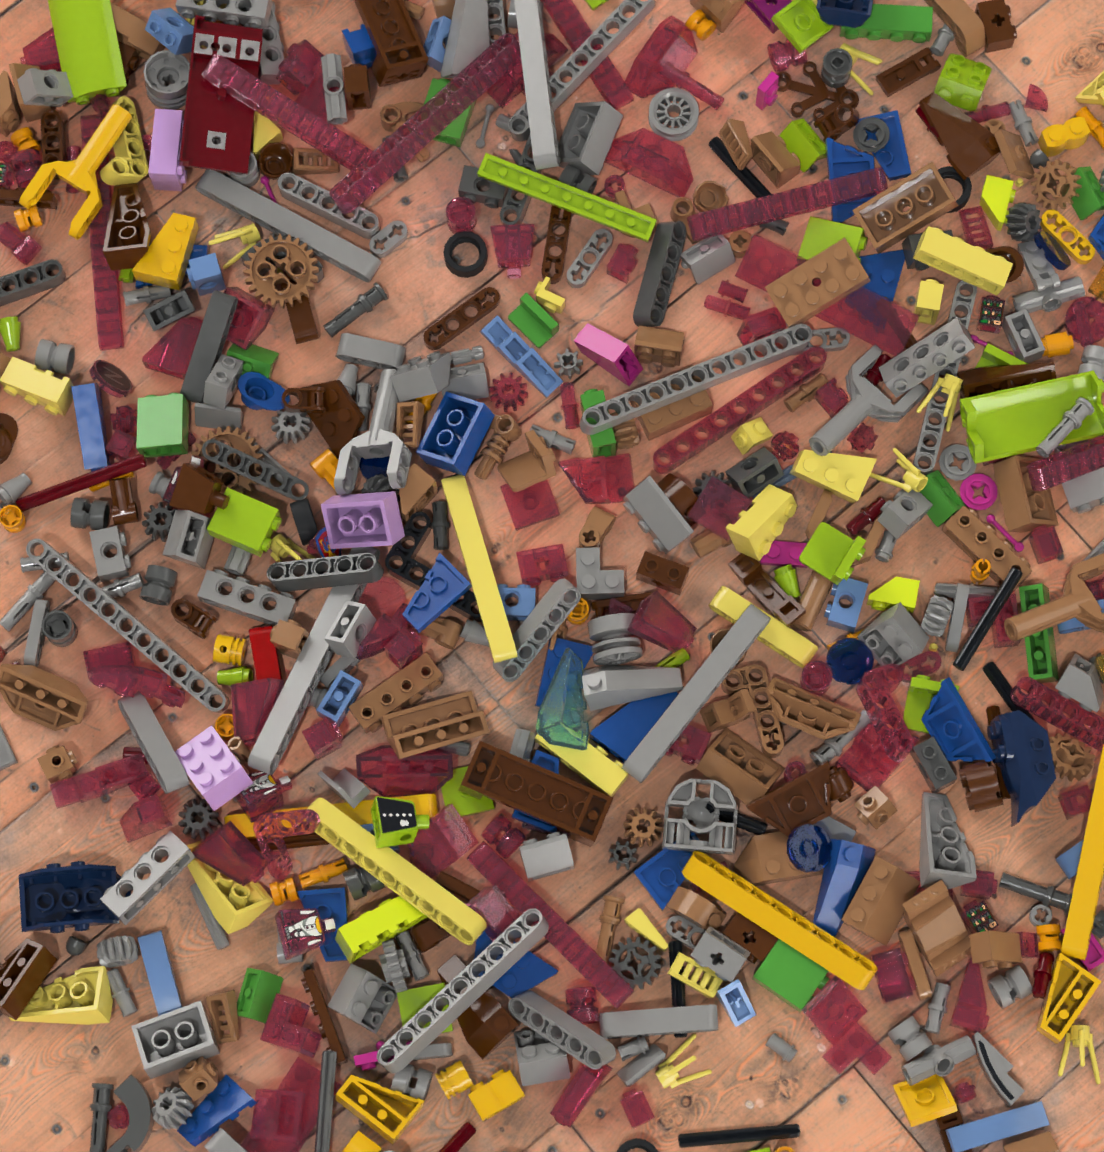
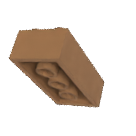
(884, 215)
(839, 277)

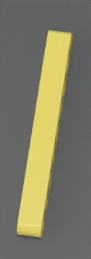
(479, 568)
(398, 873)

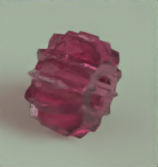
(508, 384)

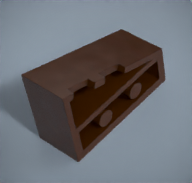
(23, 975)

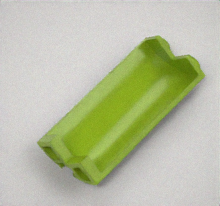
(88, 48)
(1023, 416)

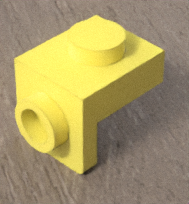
(549, 301)
(751, 435)

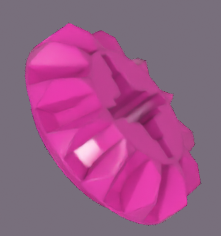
(977, 481)

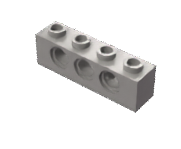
(256, 17)
(271, 48)
(926, 357)
(215, 581)
(145, 890)

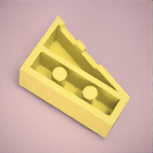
(37, 386)
(834, 472)

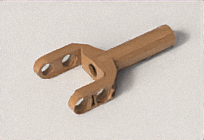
(817, 585)
(1076, 603)

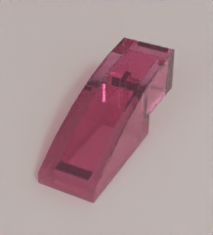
(382, 633)

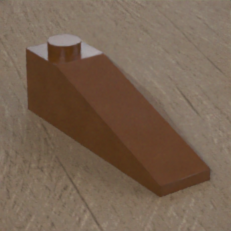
(966, 141)
(127, 229)
(999, 378)
(485, 1021)

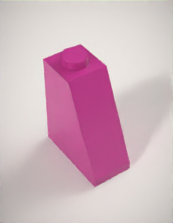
(609, 353)

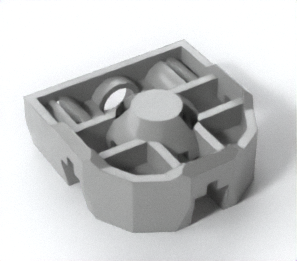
(695, 809)

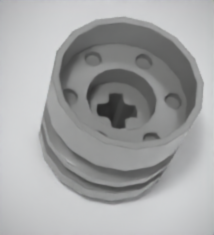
(167, 79)
(615, 644)

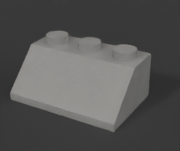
(588, 136)
(657, 515)
(175, 1039)

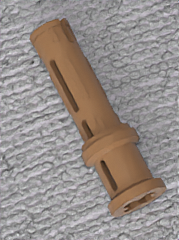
(609, 921)

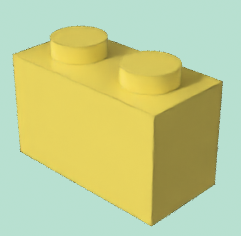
(928, 301)

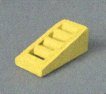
(642, 925)
(709, 983)

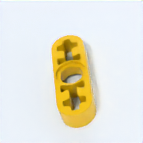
(1067, 227)

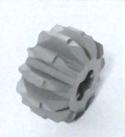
(289, 432)
(937, 616)
(117, 951)
(172, 1108)

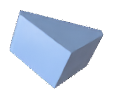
(736, 1002)

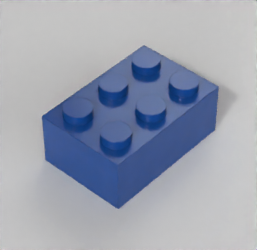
(455, 433)

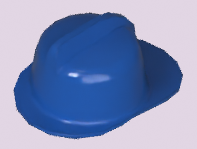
(260, 392)

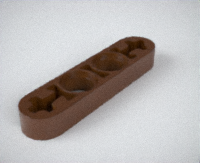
(556, 240)
(459, 315)

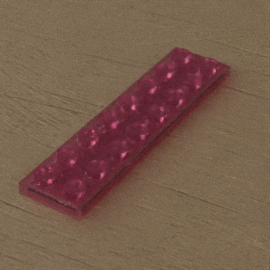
(859, 313)

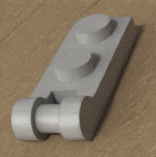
(1038, 267)

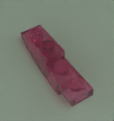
(128, 679)
(99, 782)

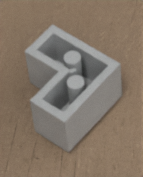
(597, 583)

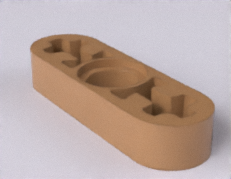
(915, 964)

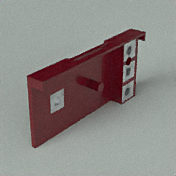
(210, 109)

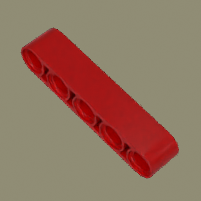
(264, 653)

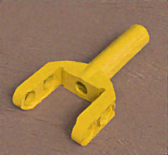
(81, 172)

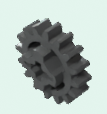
(645, 960)

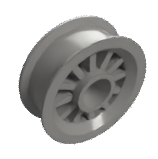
(683, 98)

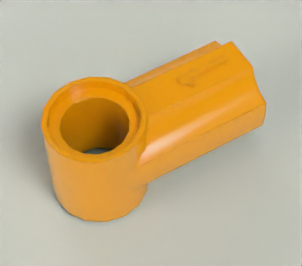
(325, 466)

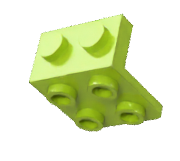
(962, 81)
(832, 553)
(919, 695)

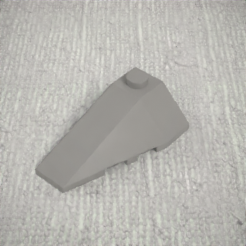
(622, 684)
(943, 845)

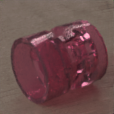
(784, 55)
(26, 165)
(461, 215)
(816, 678)
(509, 842)
(582, 1004)

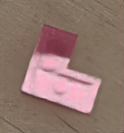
(859, 1045)

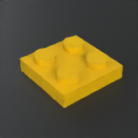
(925, 1100)

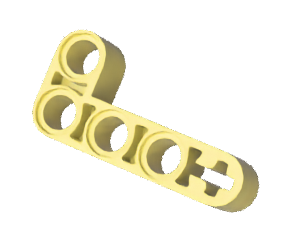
(130, 157)

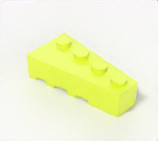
(377, 926)

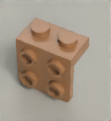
(529, 467)

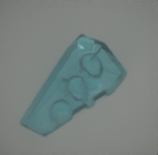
(561, 712)

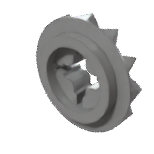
(961, 453)

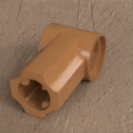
(676, 216)
(708, 542)
(443, 632)

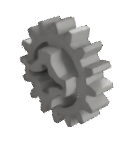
(394, 965)

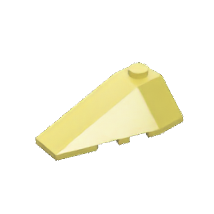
(229, 901)
(72, 1000)

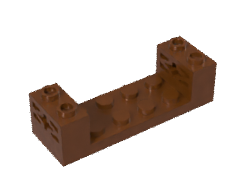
(395, 40)
(536, 792)

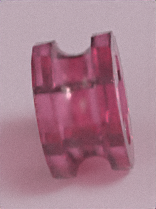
(608, 182)

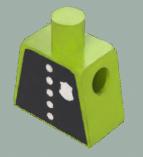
(396, 821)

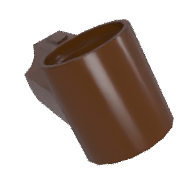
(123, 508)

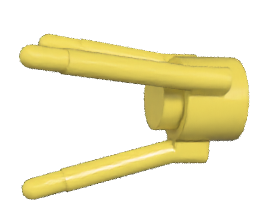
(855, 54)
(247, 235)
(951, 386)
(913, 477)
(284, 547)
(1080, 1037)
(668, 1074)

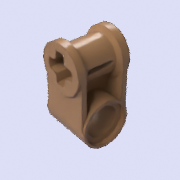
(596, 526)

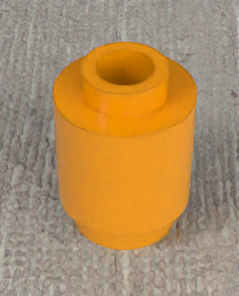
(1057, 344)

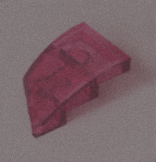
(601, 478)
(868, 761)
(441, 843)

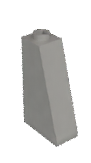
(466, 36)

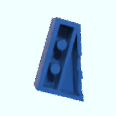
(359, 46)

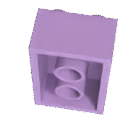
(165, 151)
(362, 520)
(213, 768)

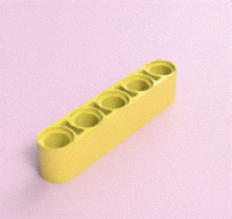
(775, 635)

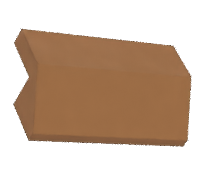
(434, 725)

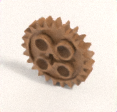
(267, 285)
(240, 443)

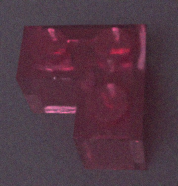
(977, 606)
(286, 1029)

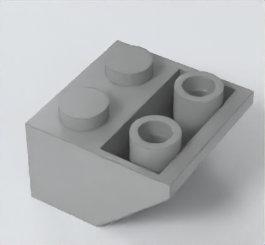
(422, 376)
(189, 538)
(894, 636)
(1081, 683)
(546, 856)
(363, 998)
(539, 1059)

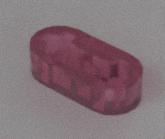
(918, 661)

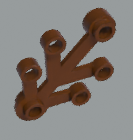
(818, 92)

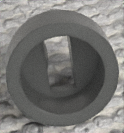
(1038, 159)
(75, 946)

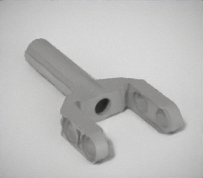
(865, 402)
(376, 443)

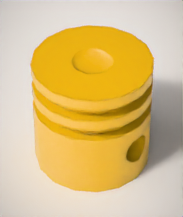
(235, 650)
(454, 1079)

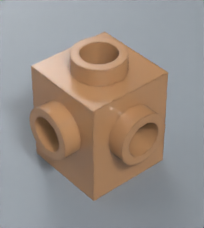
(50, 761)
(874, 808)
(198, 1078)

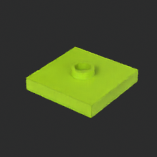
(801, 24)
(464, 803)
(414, 999)

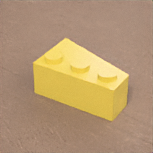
(762, 522)

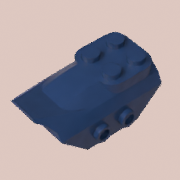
(844, 12)
(1024, 760)
(66, 897)

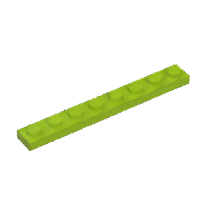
(567, 197)

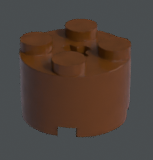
(982, 786)

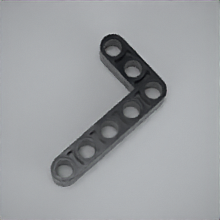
(410, 565)

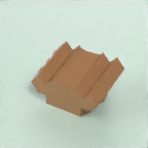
(937, 927)

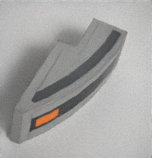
(995, 1070)

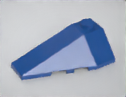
(840, 882)

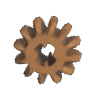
(625, 434)
(652, 829)

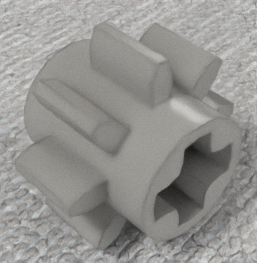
(568, 357)

